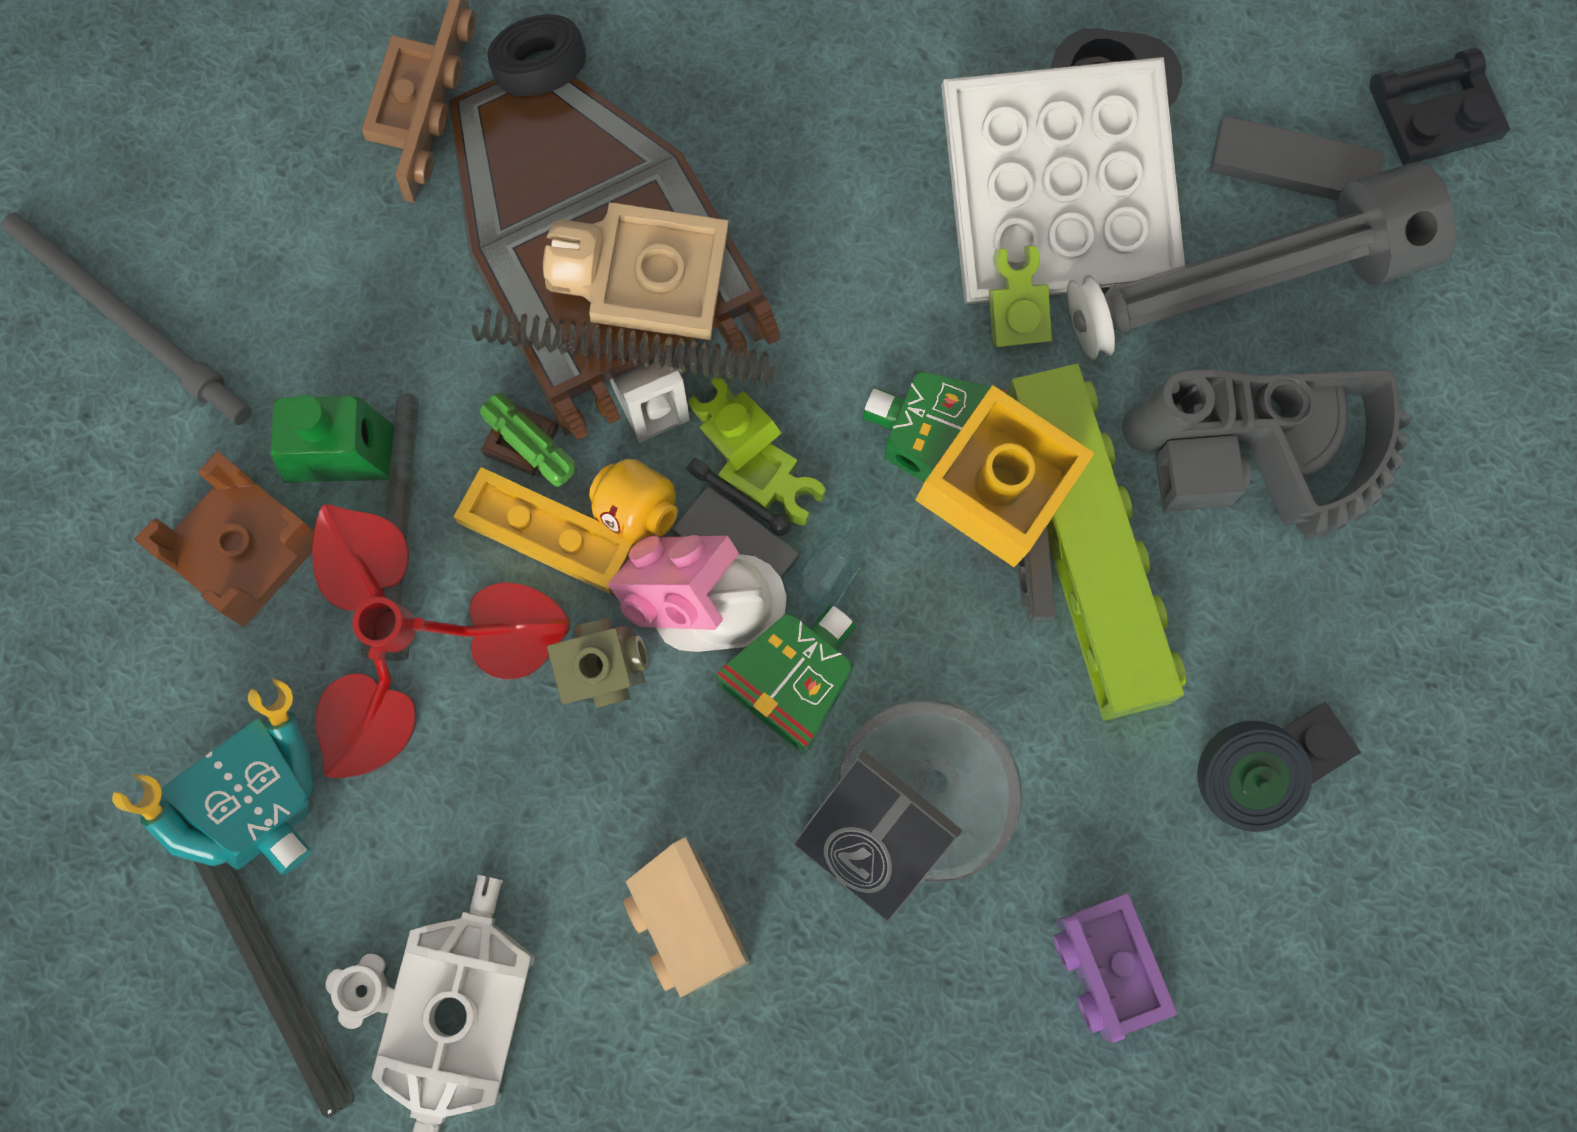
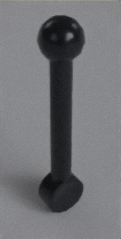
(778, 523)

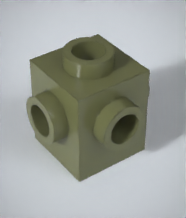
(580, 667)

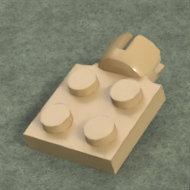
(641, 268)

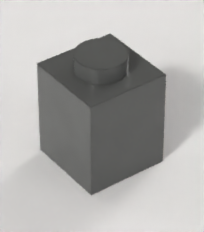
(1202, 473)

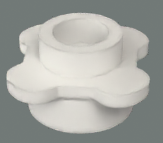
(343, 990)

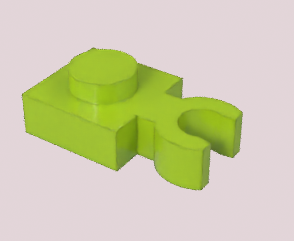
(1020, 309)
(734, 424)
(770, 478)

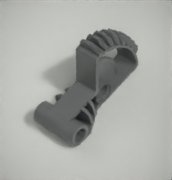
(1289, 446)

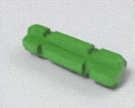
(528, 439)

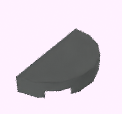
(1037, 582)

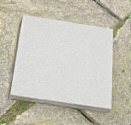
(1067, 166)

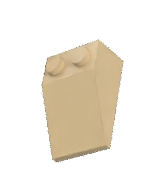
(685, 920)

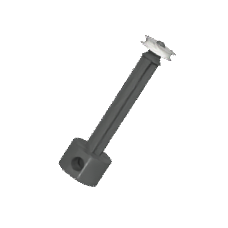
(1384, 226)

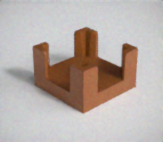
(233, 542)

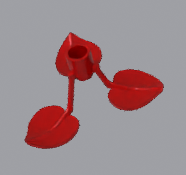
(353, 560)

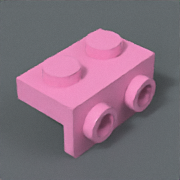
(670, 580)

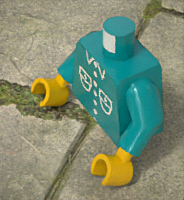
(237, 796)

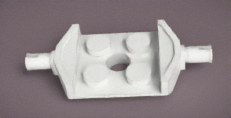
(487, 974)

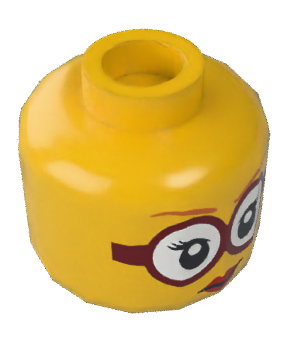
(633, 500)

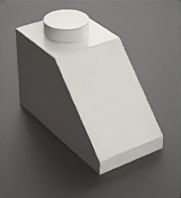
(652, 399)

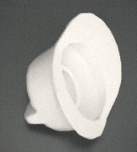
(748, 599)

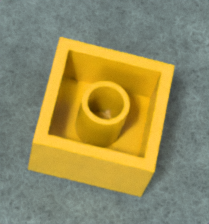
(1004, 476)

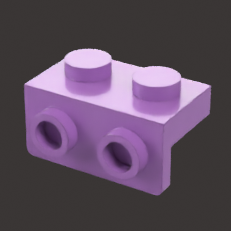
(1114, 968)

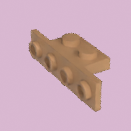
(412, 94)

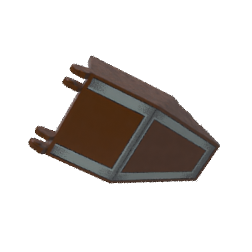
(566, 160)

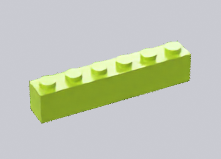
(1101, 562)

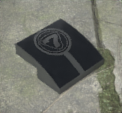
(877, 836)

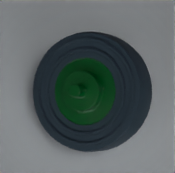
(1254, 776)

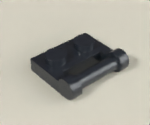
(1443, 122)

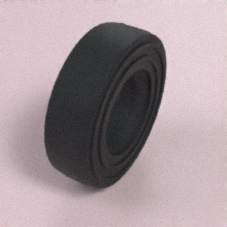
(540, 74)

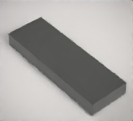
(1290, 158)

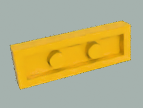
(543, 529)

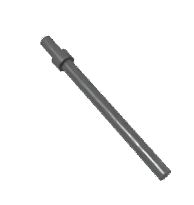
(197, 378)

